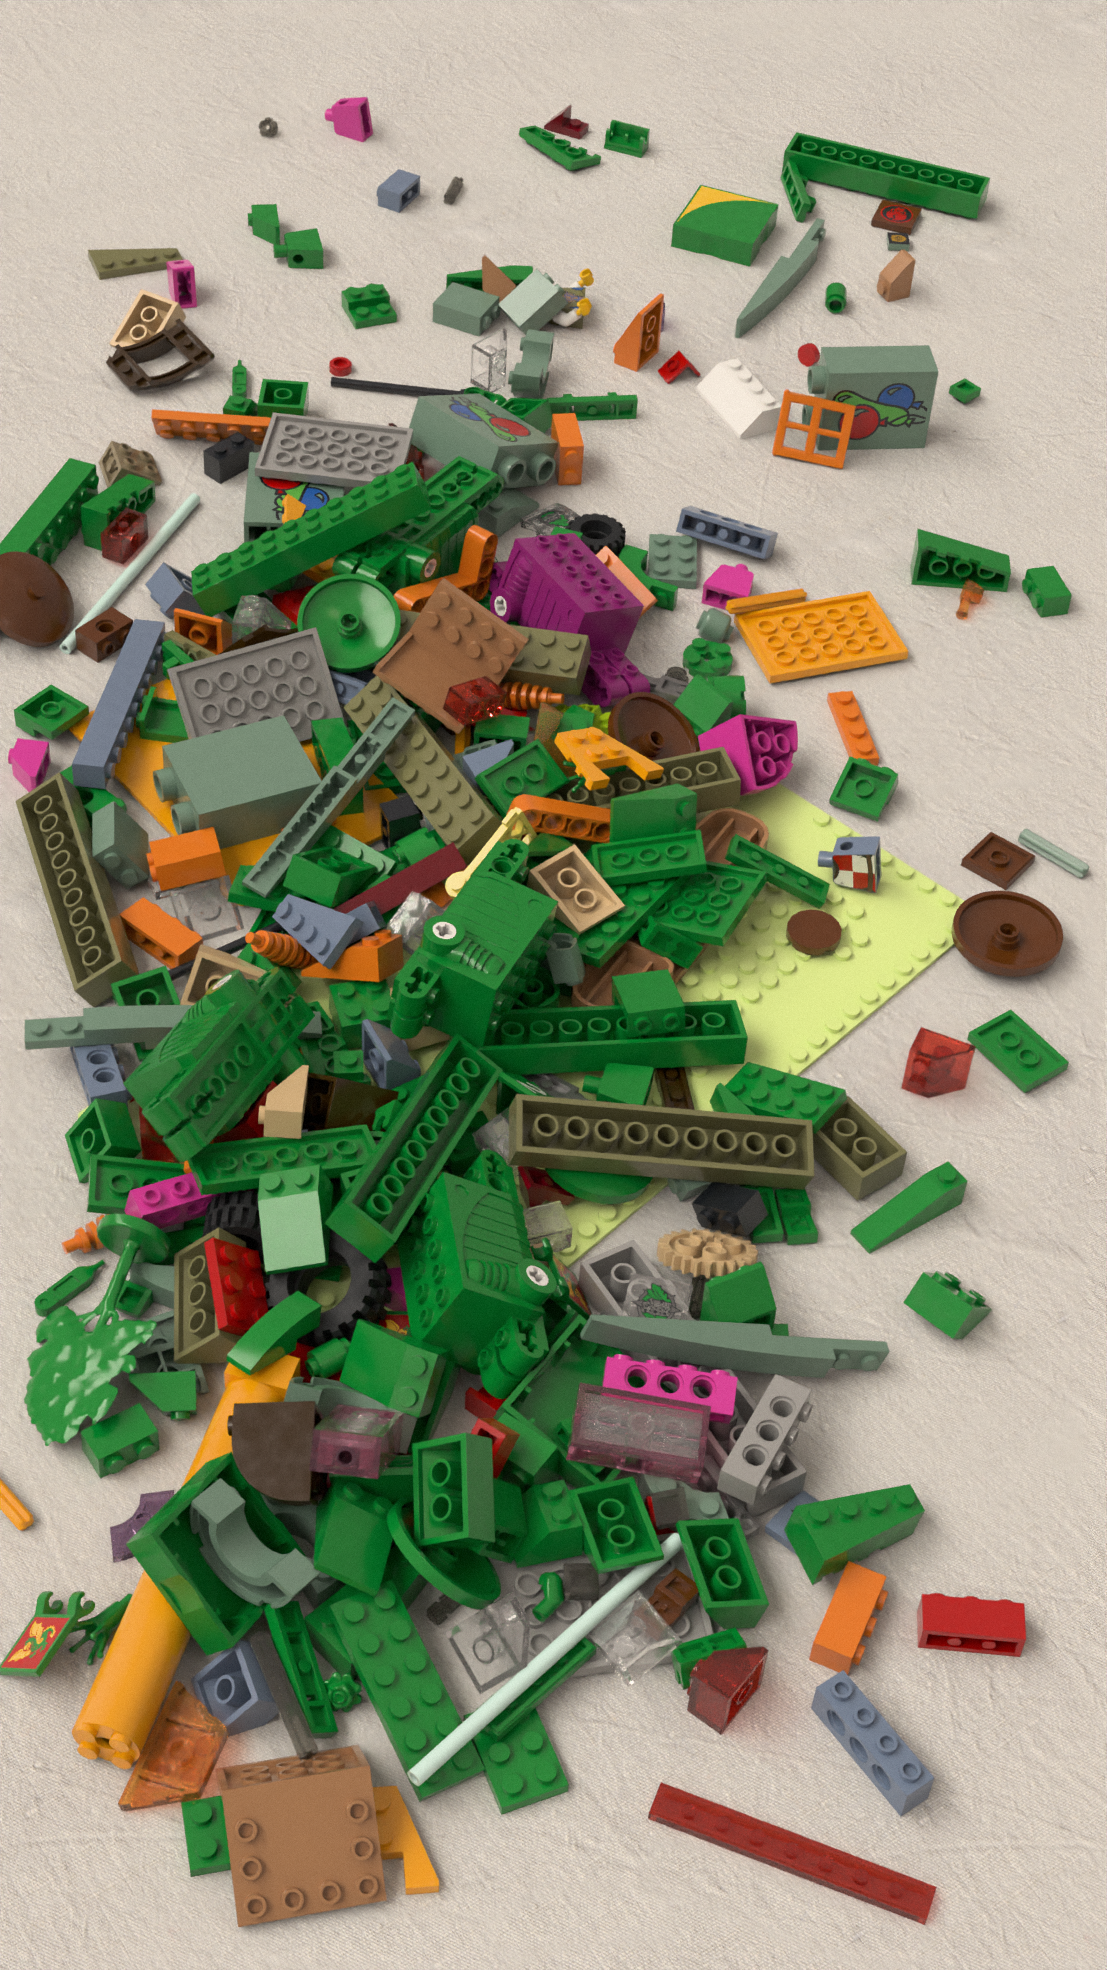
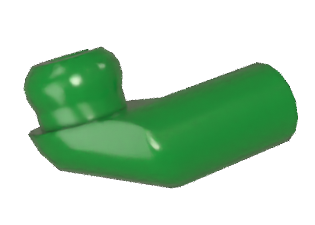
(553, 1596)

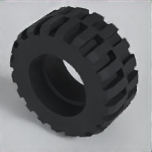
(363, 1300)

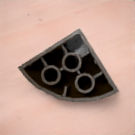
(342, 1103)
(275, 1449)

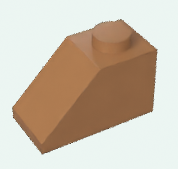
(897, 277)
(494, 280)

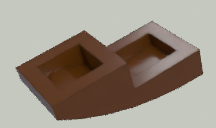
(674, 1596)

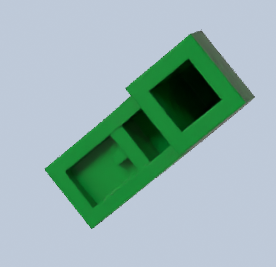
(636, 561)

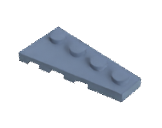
(317, 928)

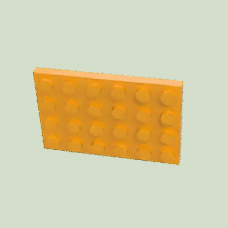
(820, 637)

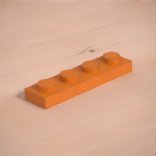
(852, 726)

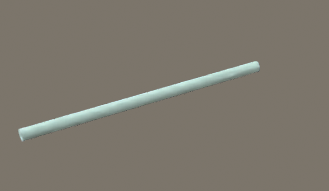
(134, 568)
(540, 1664)

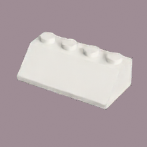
(740, 399)

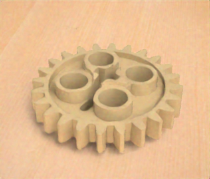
(705, 1252)

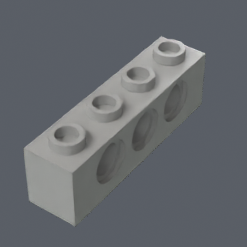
(780, 1399)

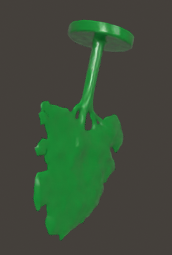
(76, 1365)

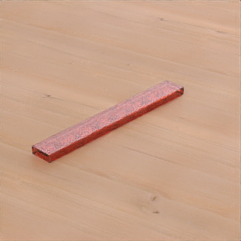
(792, 1853)

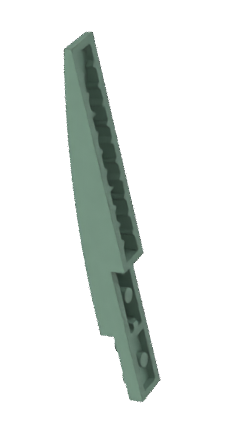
(782, 279)
(330, 797)
(119, 1026)
(734, 1345)

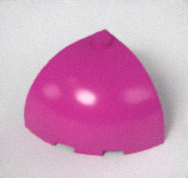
(757, 748)

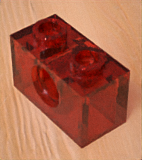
(124, 536)
(475, 700)

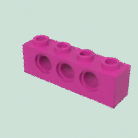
(169, 1201)
(685, 1377)

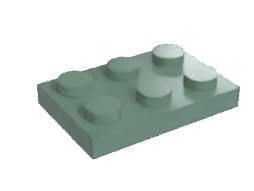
(673, 560)

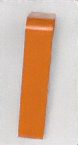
(472, 576)
(564, 818)

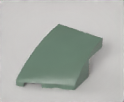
(158, 1352)

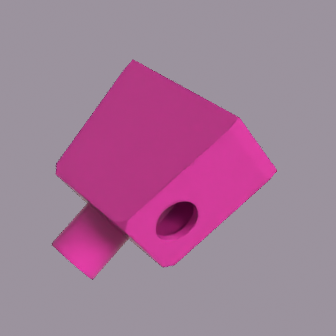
(351, 118)
(182, 279)
(727, 584)

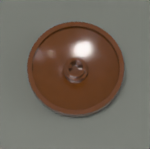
(33, 600)
(651, 727)
(1007, 933)

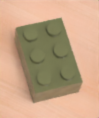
(858, 1151)

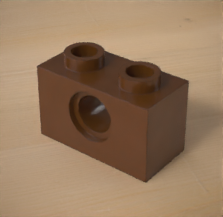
(103, 634)

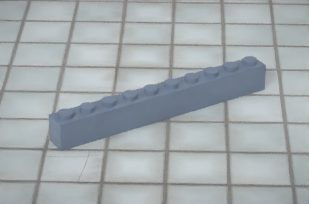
(119, 705)

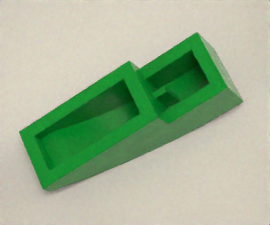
(275, 1333)

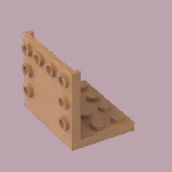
(448, 646)
(301, 1835)

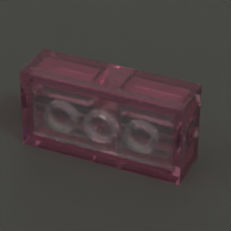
(638, 1433)
(356, 1441)

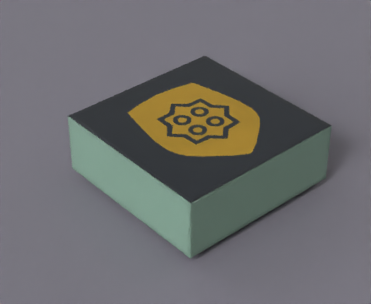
(897, 241)

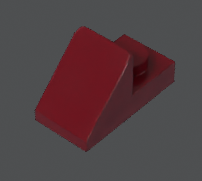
(564, 125)
(538, 1186)

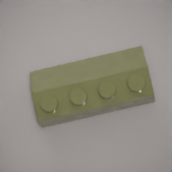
(194, 1310)

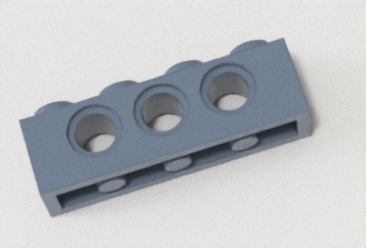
(727, 532)
(100, 1073)
(872, 1743)

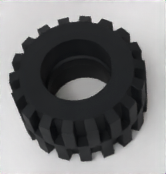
(599, 532)
(237, 1215)

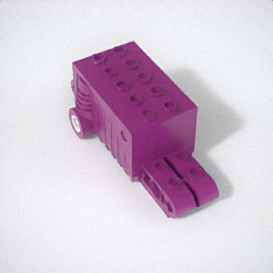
(568, 589)

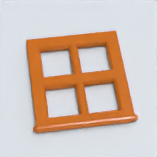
(813, 430)

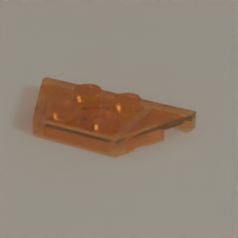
(176, 1755)

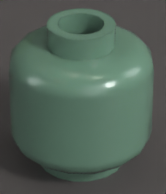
(714, 625)

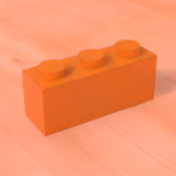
(160, 934)
(849, 1619)

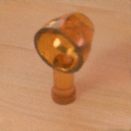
(970, 594)

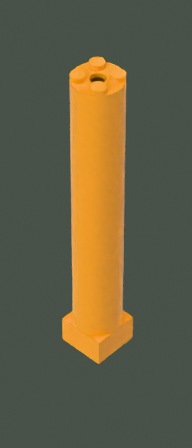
(151, 1635)

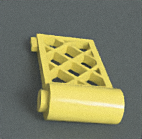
(504, 832)

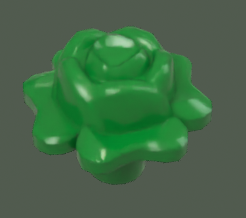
(343, 1691)

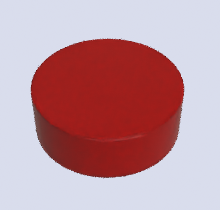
(808, 354)
(340, 366)

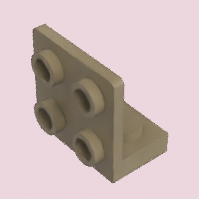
(123, 460)

